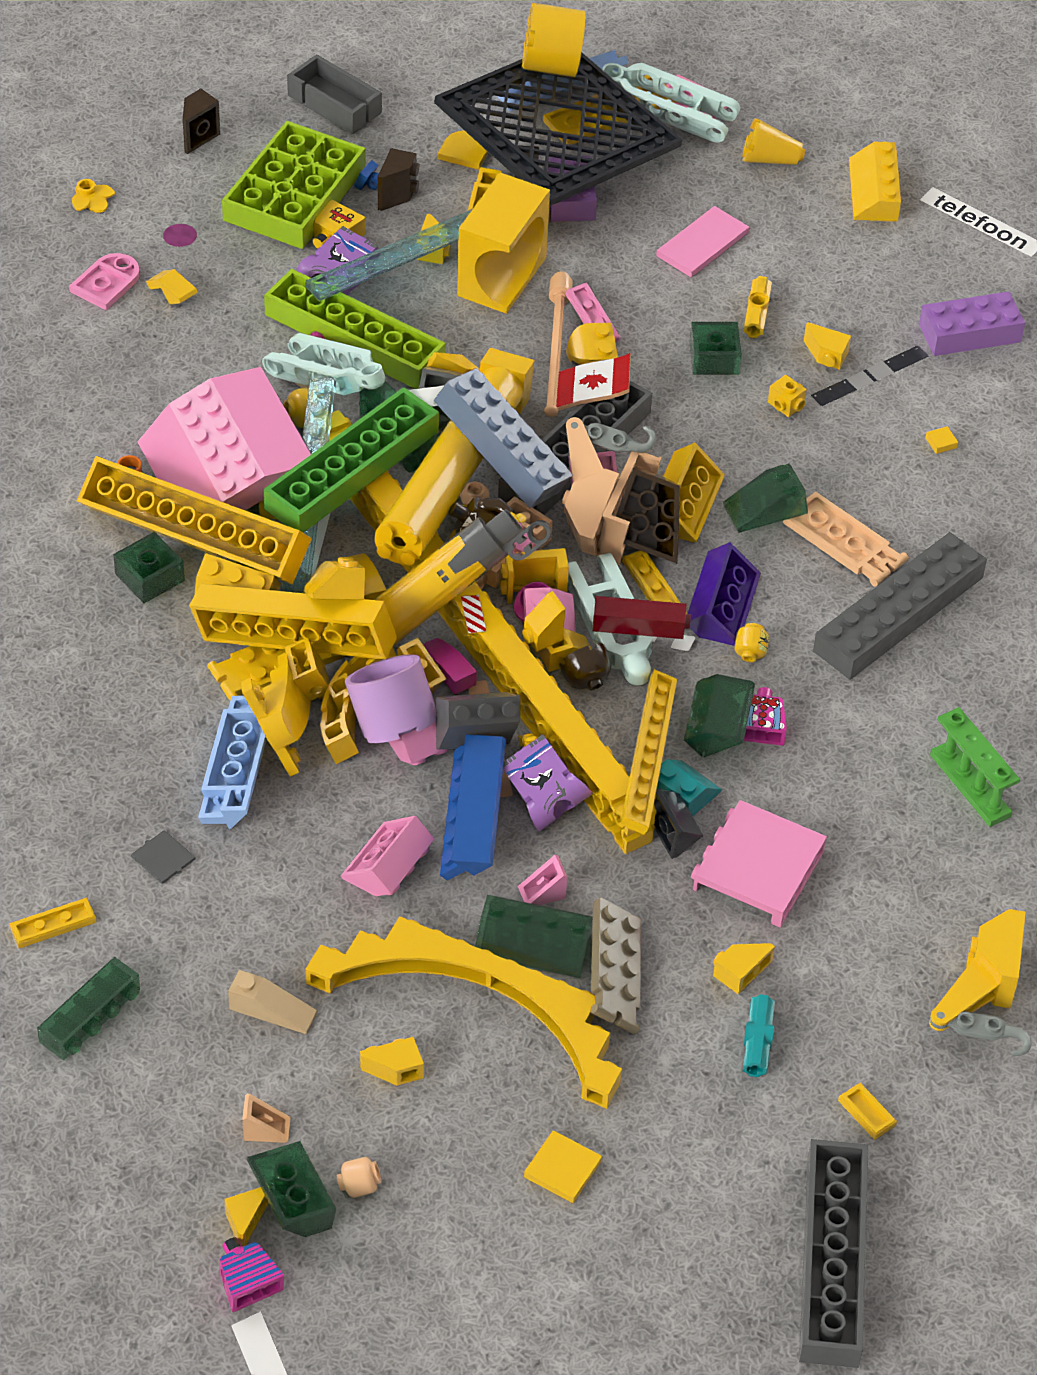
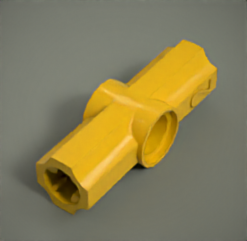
(757, 307)

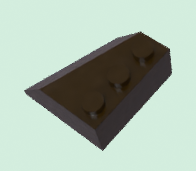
(653, 513)

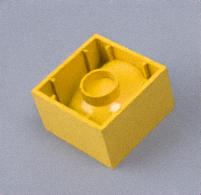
(503, 242)

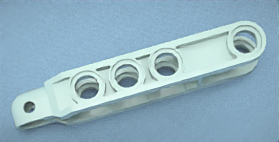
(690, 118)
(324, 359)
(631, 657)

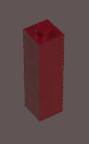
(640, 617)

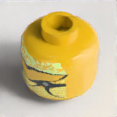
(751, 642)

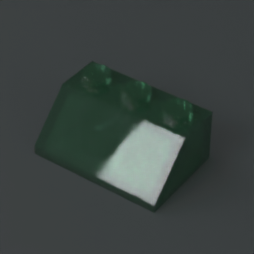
(718, 714)
(294, 1189)

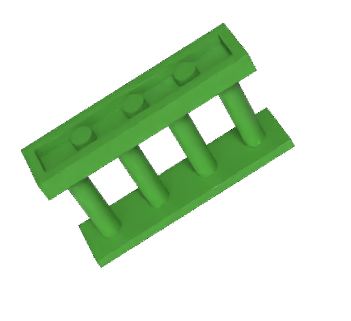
(964, 774)

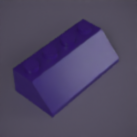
(723, 594)

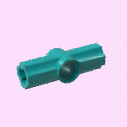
(758, 1035)

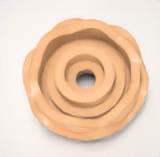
(472, 490)

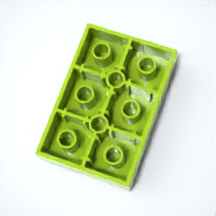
(293, 183)

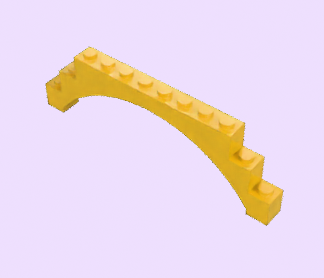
(430, 951)

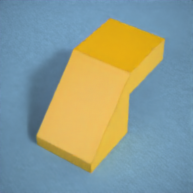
(173, 285)

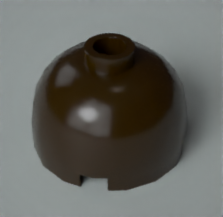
(587, 667)

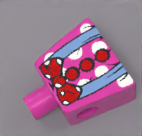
(766, 719)

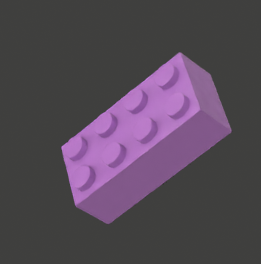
(971, 323)

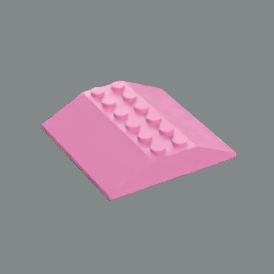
(225, 439)

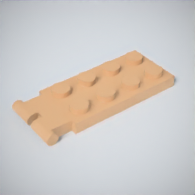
(846, 539)

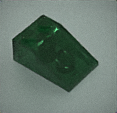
(767, 499)

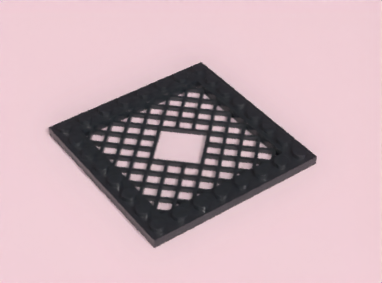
(654, 142)

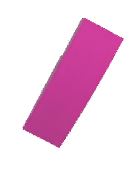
(453, 665)

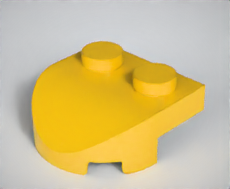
(592, 343)

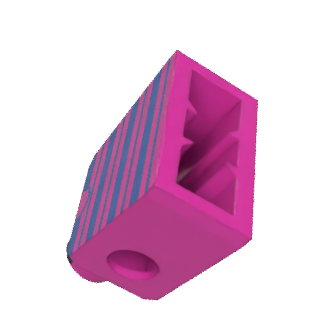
(248, 1274)

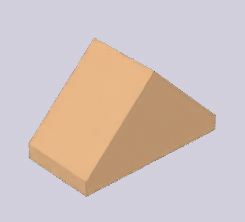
(264, 1122)

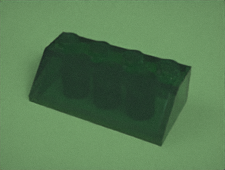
(535, 935)

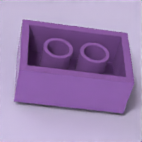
(576, 208)

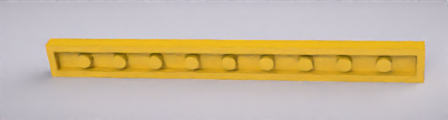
(648, 752)

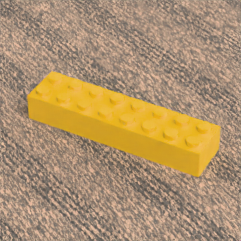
(285, 618)

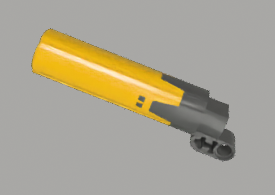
(456, 568)

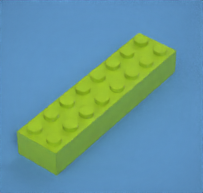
(342, 319)

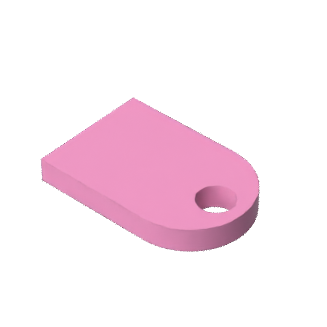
(106, 281)

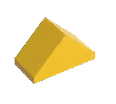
(245, 1213)

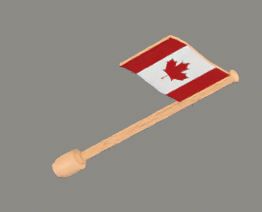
(584, 382)

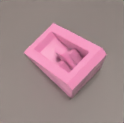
(545, 884)

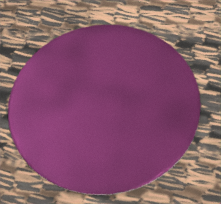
(180, 235)

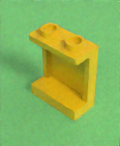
(540, 566)

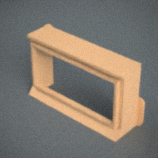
(615, 528)

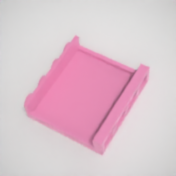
(760, 860)

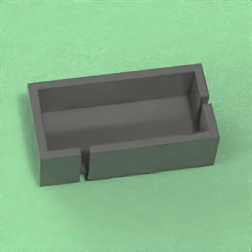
(334, 93)

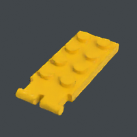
(253, 663)

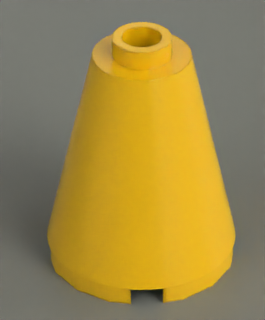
(771, 146)

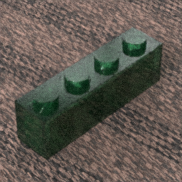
(89, 1008)

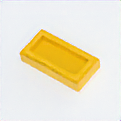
(867, 1111)

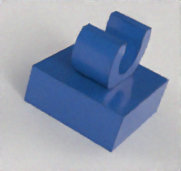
(368, 177)

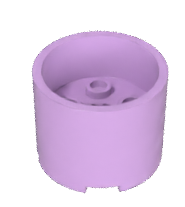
(391, 698)

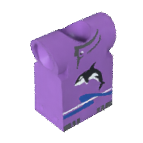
(336, 251)
(544, 782)

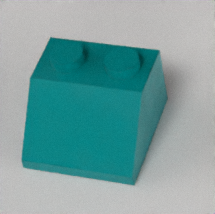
(692, 786)

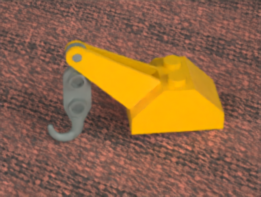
(988, 977)

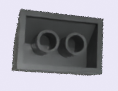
(475, 715)

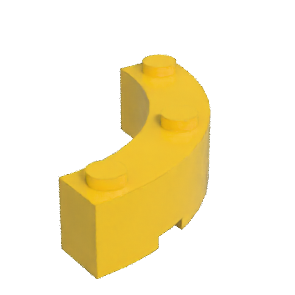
(338, 712)

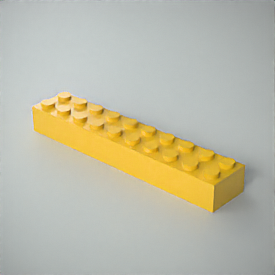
(194, 519)

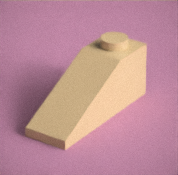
(269, 1002)

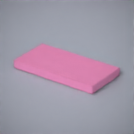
(702, 241)

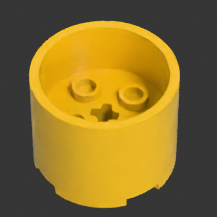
(553, 39)

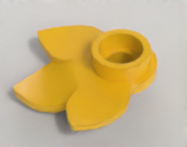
(91, 196)

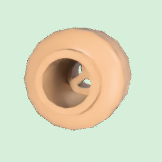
(359, 1177)

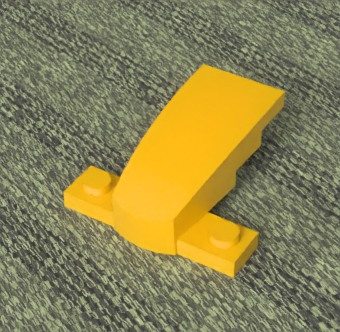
(281, 713)

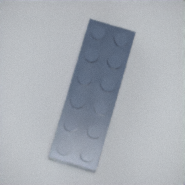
(503, 437)

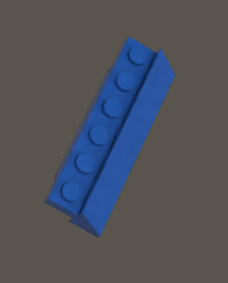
(473, 806)

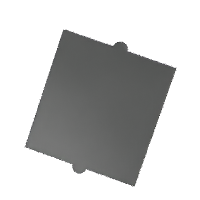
(163, 856)

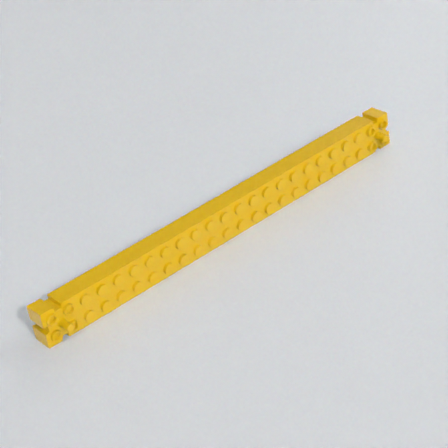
(516, 671)

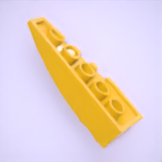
(337, 580)

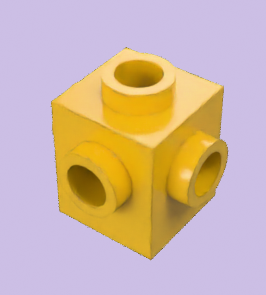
(787, 396)

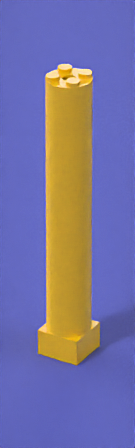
(447, 468)

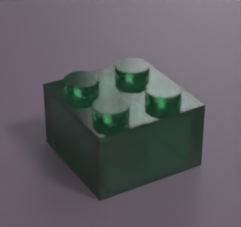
(715, 348)
(149, 567)

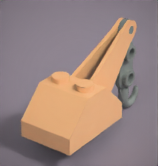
(592, 483)

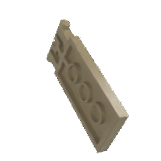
(616, 965)

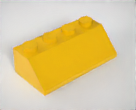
(875, 183)
(699, 485)

